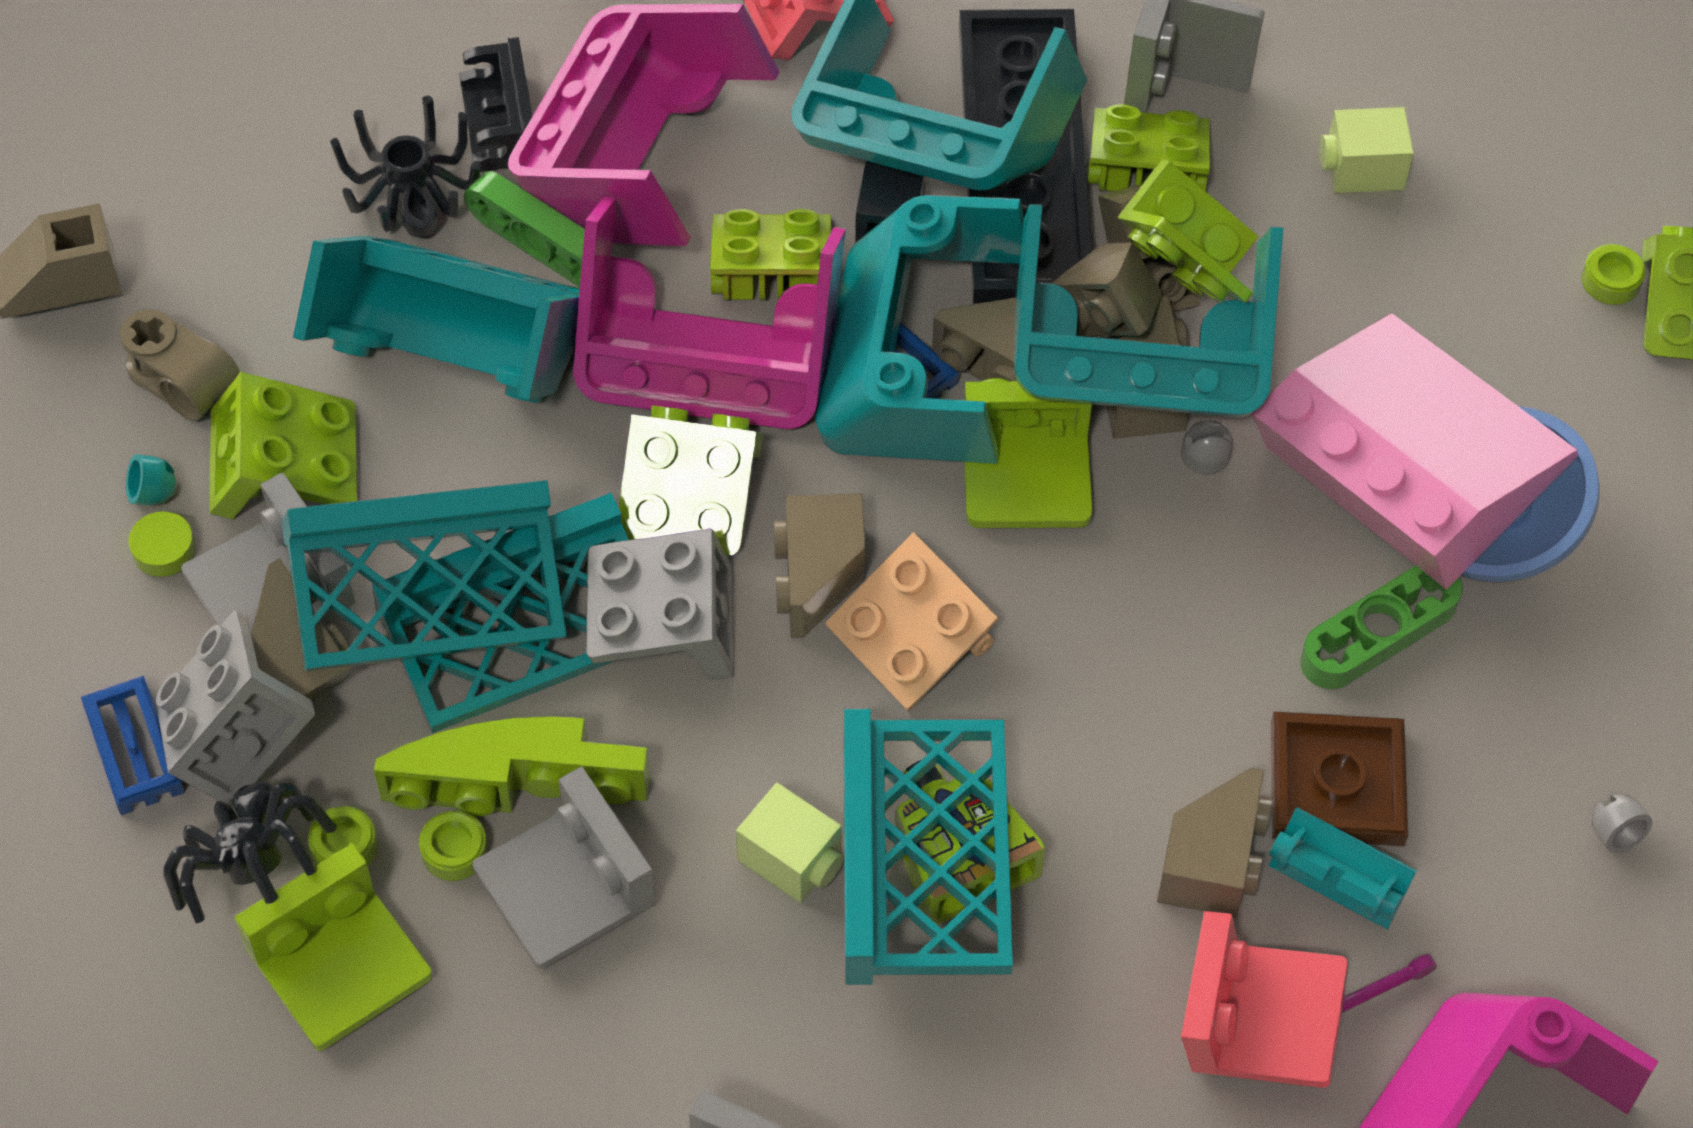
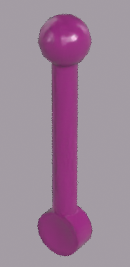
(1415, 970)

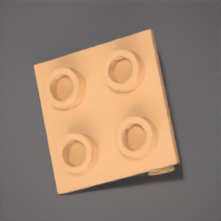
(913, 621)

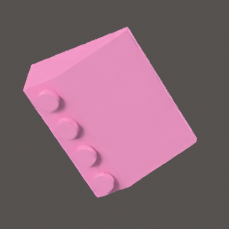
(1412, 445)

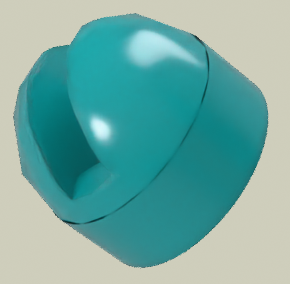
(149, 480)

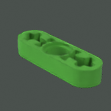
(527, 224)
(1369, 649)

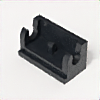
(495, 102)

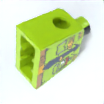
(1025, 847)

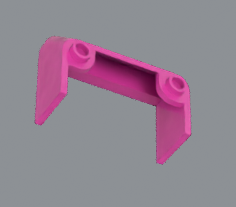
(615, 97)
(697, 362)
(1473, 1036)

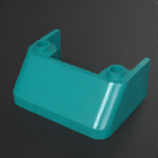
(862, 117)
(440, 308)
(1219, 378)
(875, 397)

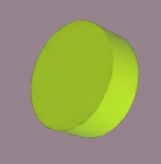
(1613, 274)
(161, 543)
(352, 827)
(452, 844)

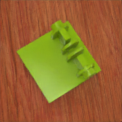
(1138, 139)
(765, 245)

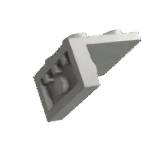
(1192, 41)
(235, 570)
(661, 600)
(225, 715)
(568, 875)

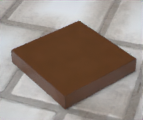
(1342, 773)

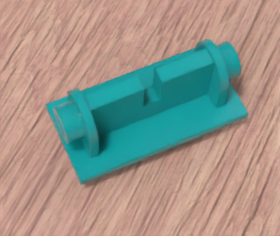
(1341, 868)

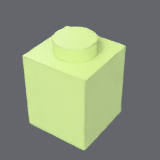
(1367, 150)
(790, 843)

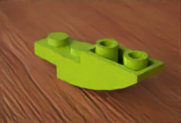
(488, 761)

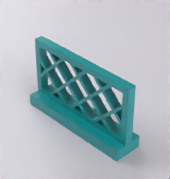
(414, 519)
(572, 536)
(866, 848)

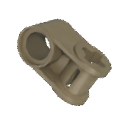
(175, 363)

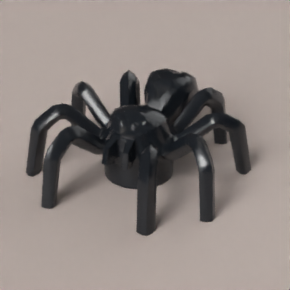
(407, 170)
(245, 844)

